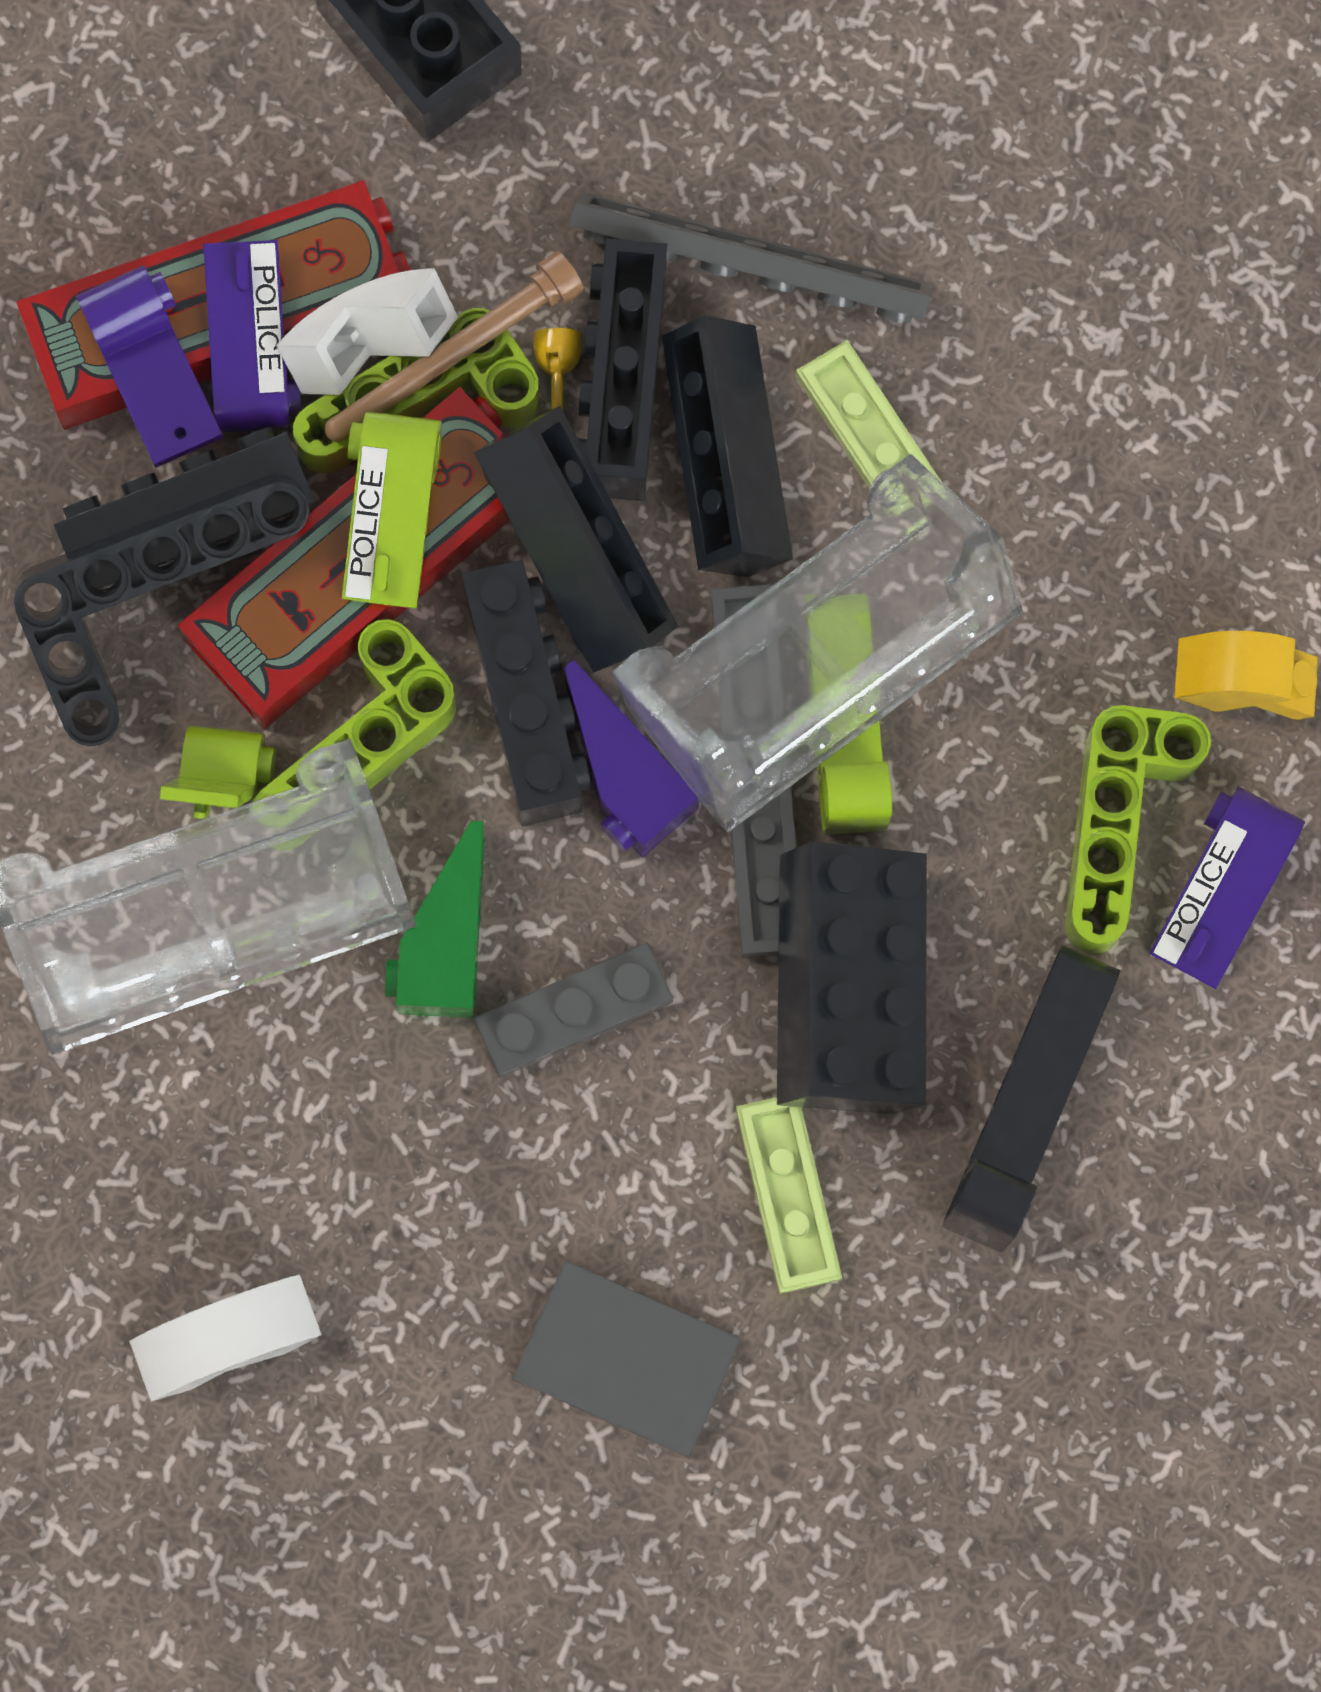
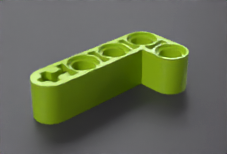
(478, 372)
(388, 710)
(856, 787)
(1120, 830)

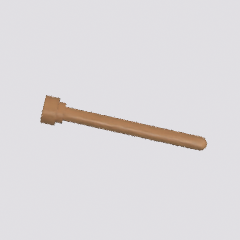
(551, 284)

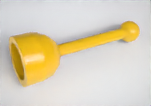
(557, 353)

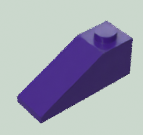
(632, 780)

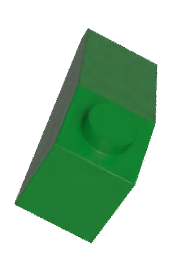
(441, 953)

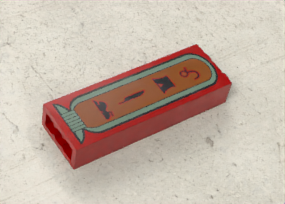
(323, 252)
(288, 603)

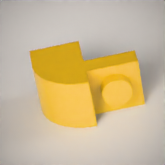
(1244, 671)

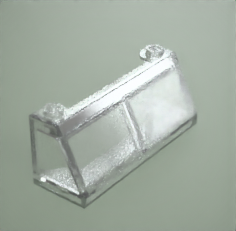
(826, 646)
(203, 905)

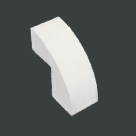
(382, 317)
(225, 1337)

